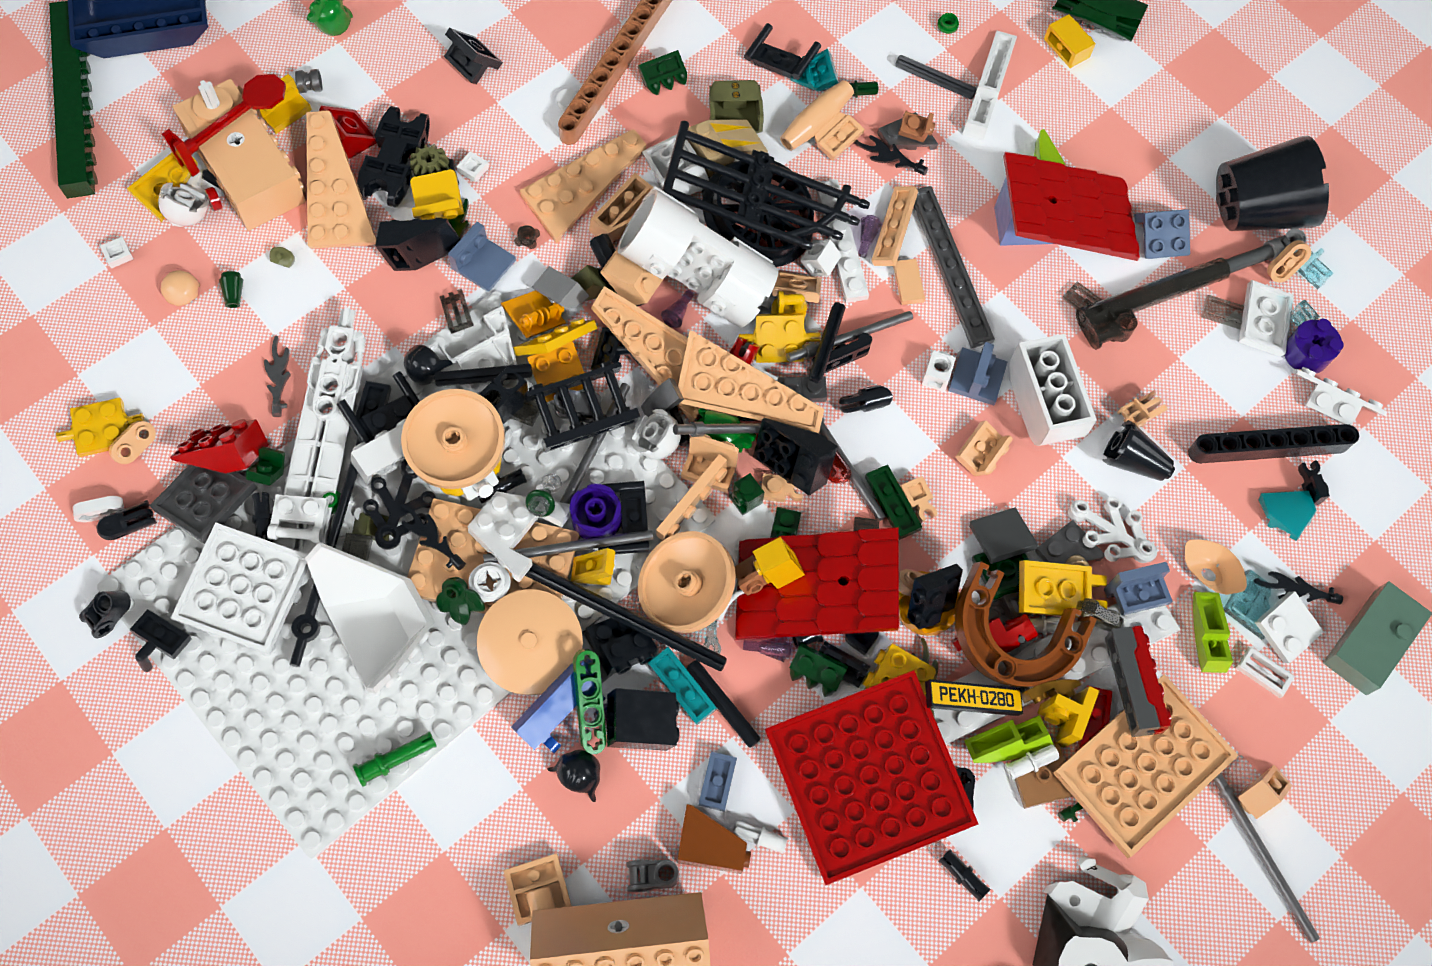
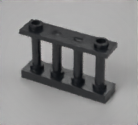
(579, 431)

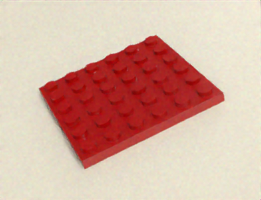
(870, 777)

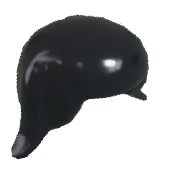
(423, 363)
(578, 772)

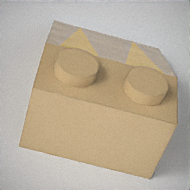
(732, 133)

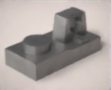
(806, 388)

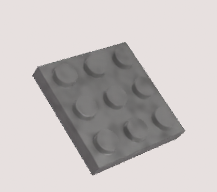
(201, 499)

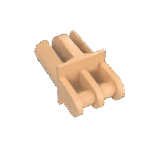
(1140, 409)

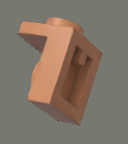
(916, 126)
(748, 577)

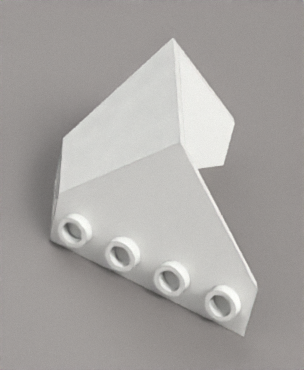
(372, 612)

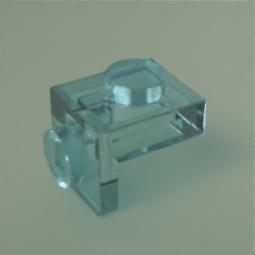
(1315, 271)

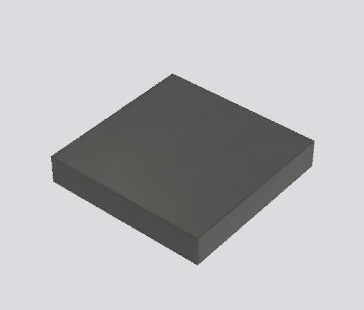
(1003, 535)

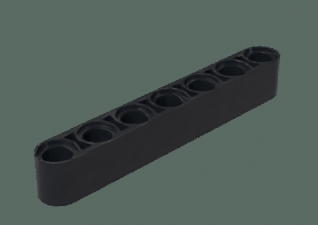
(1283, 439)

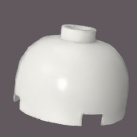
(182, 204)
(655, 435)

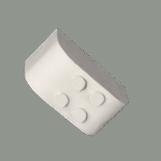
(1050, 391)

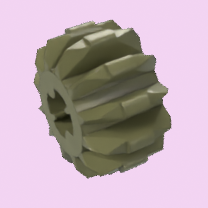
(428, 160)

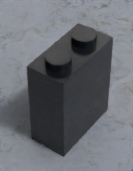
(642, 719)

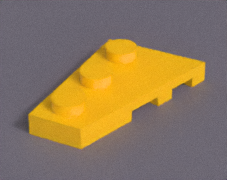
(148, 187)
(557, 338)

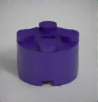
(1313, 345)
(583, 509)

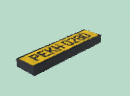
(973, 697)

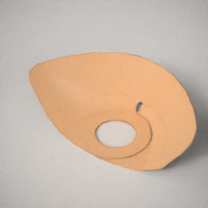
(1207, 554)

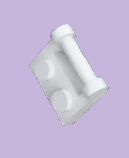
(300, 511)

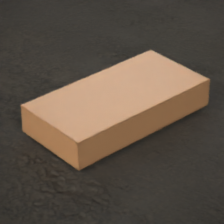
(909, 282)

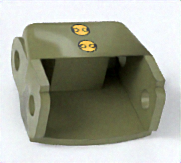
(737, 102)

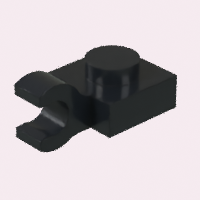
(1314, 482)

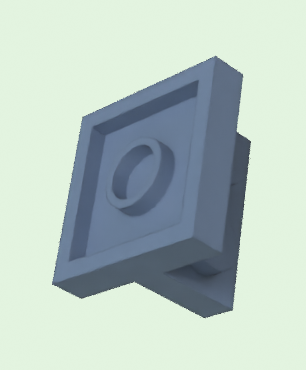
(978, 374)
(1140, 588)

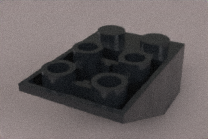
(415, 242)
(795, 454)

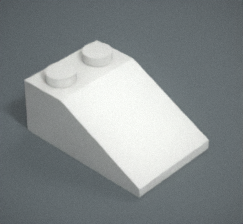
(659, 157)

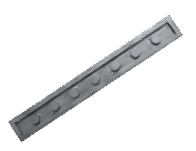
(952, 268)

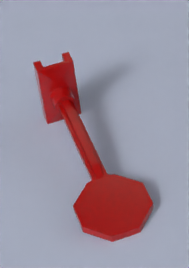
(258, 93)

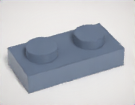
(717, 781)

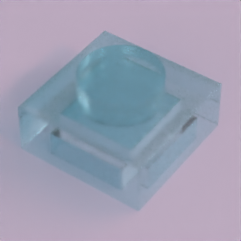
(1303, 312)

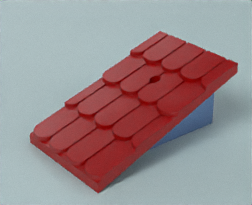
(1064, 207)
(845, 587)

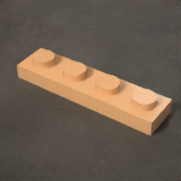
(894, 226)
(697, 492)

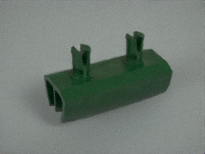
(1112, 16)

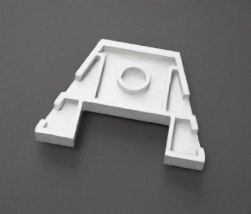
(490, 353)
(503, 525)

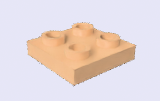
(536, 887)

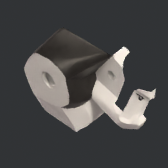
(1093, 929)

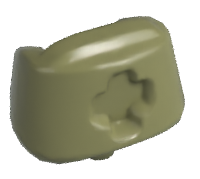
(282, 256)

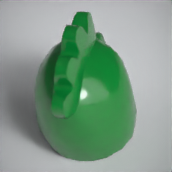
(330, 16)
(740, 440)

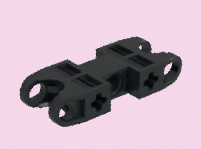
(397, 143)

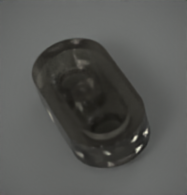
(1106, 618)

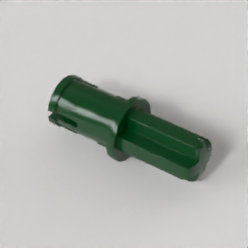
(864, 88)

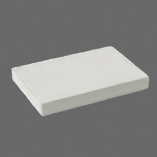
(1266, 318)

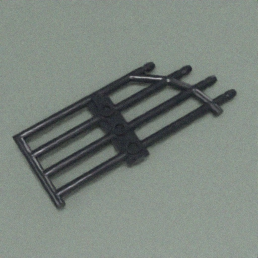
(754, 191)

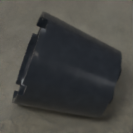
(1274, 188)

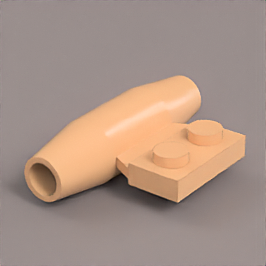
(825, 123)

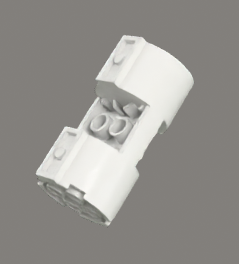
(672, 242)

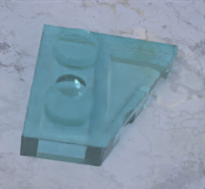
(1249, 604)

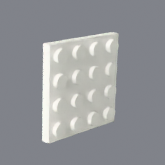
(241, 588)

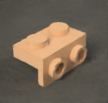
(983, 449)

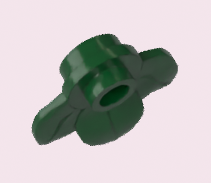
(459, 600)

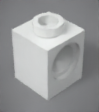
(821, 258)
(938, 379)

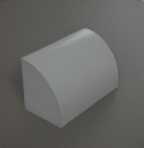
(560, 288)

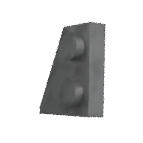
(890, 136)
(1066, 544)

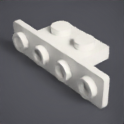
(1334, 402)

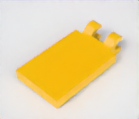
(1053, 587)

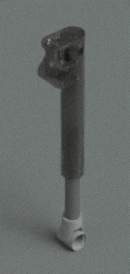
(1104, 319)

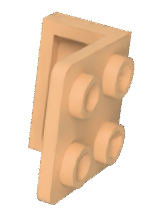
(701, 455)

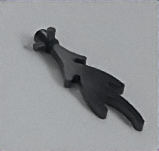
(888, 156)
(431, 532)
(1301, 588)

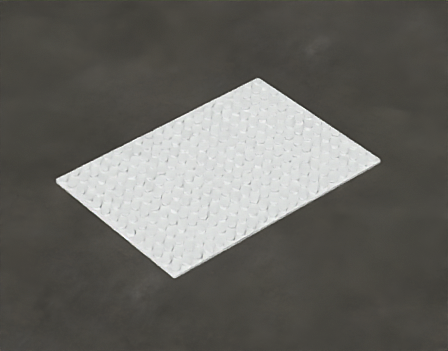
(309, 724)

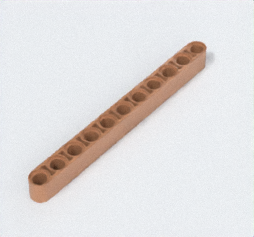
(610, 69)

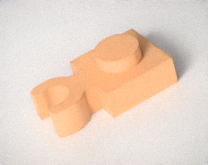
(777, 488)
(918, 496)

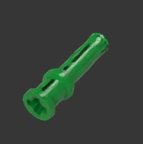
(383, 763)

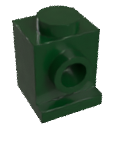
(746, 494)

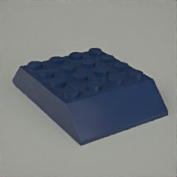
(134, 26)

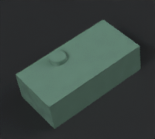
(1377, 638)

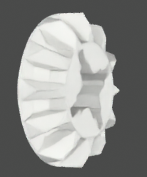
(496, 572)

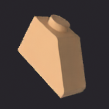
(1264, 792)

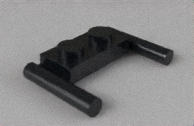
(777, 59)
(384, 417)
(633, 514)

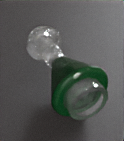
(541, 501)

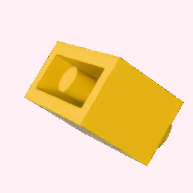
(1069, 41)
(777, 563)

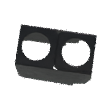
(508, 404)

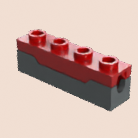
(1138, 681)

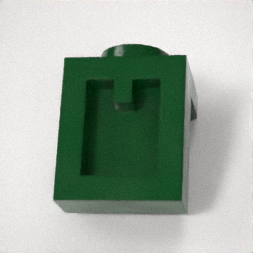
(268, 468)
(785, 523)

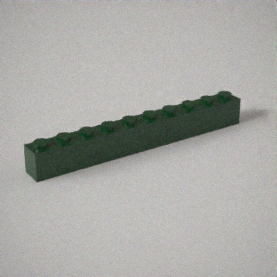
(71, 109)

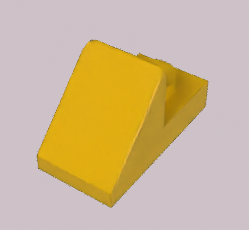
(594, 567)

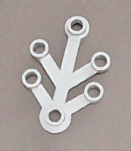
(1115, 532)

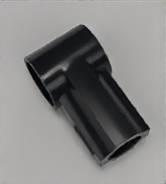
(603, 251)

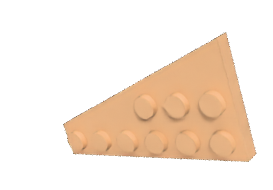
(577, 186)
(333, 197)
(648, 339)
(727, 384)

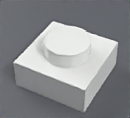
(472, 166)
(116, 252)

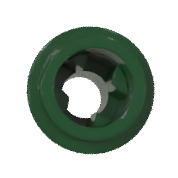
(231, 287)

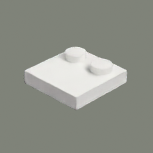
(1289, 627)

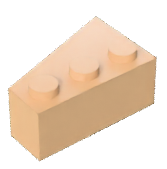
(619, 209)

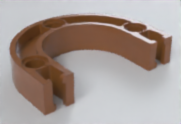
(984, 653)

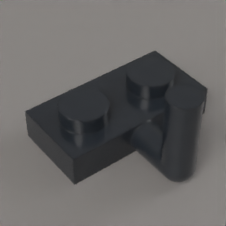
(609, 349)
(159, 635)

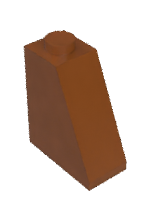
(711, 845)

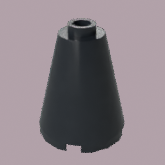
(1138, 454)

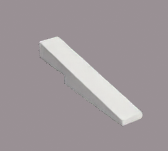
(989, 85)

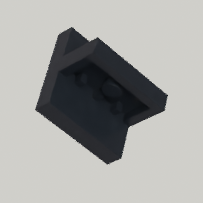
(470, 55)

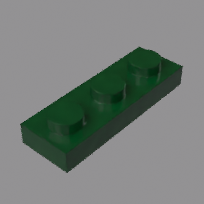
(893, 501)

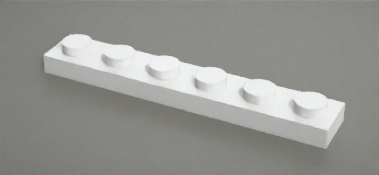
(849, 265)

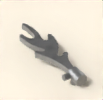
(275, 373)

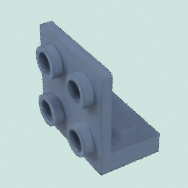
(1165, 233)
(480, 258)

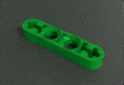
(587, 701)

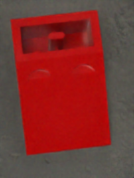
(223, 447)

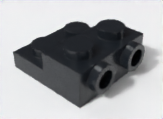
(934, 595)
(619, 646)

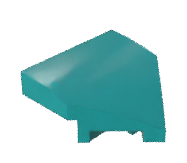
(820, 73)
(1288, 511)

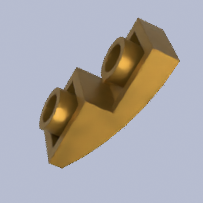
(1041, 692)

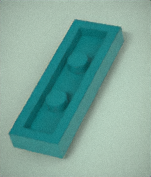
(682, 683)

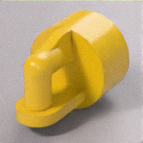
(789, 304)

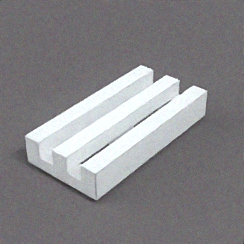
(1262, 681)

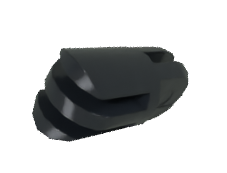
(867, 399)
(126, 521)

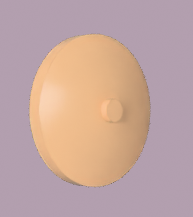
(453, 438)
(686, 582)
(528, 640)

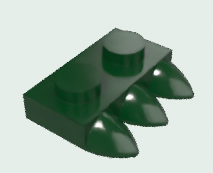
(663, 70)
(817, 669)

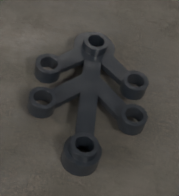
(394, 508)

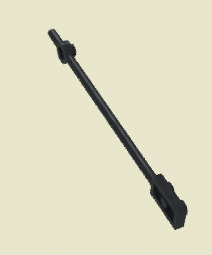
(373, 397)

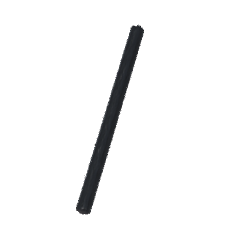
(627, 617)

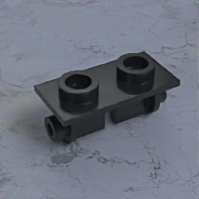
(856, 668)

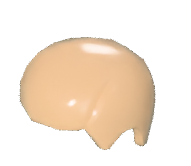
(179, 287)

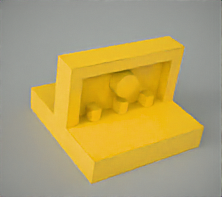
(288, 110)
(1070, 714)

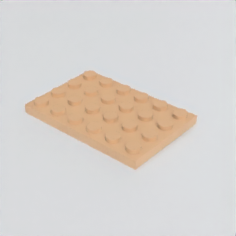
(429, 565)
(1144, 781)

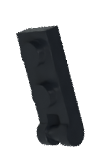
(847, 353)

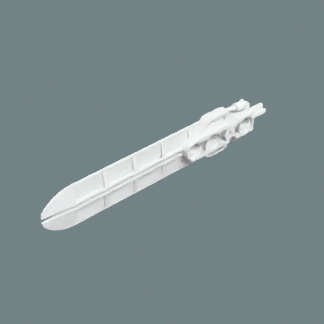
(322, 375)

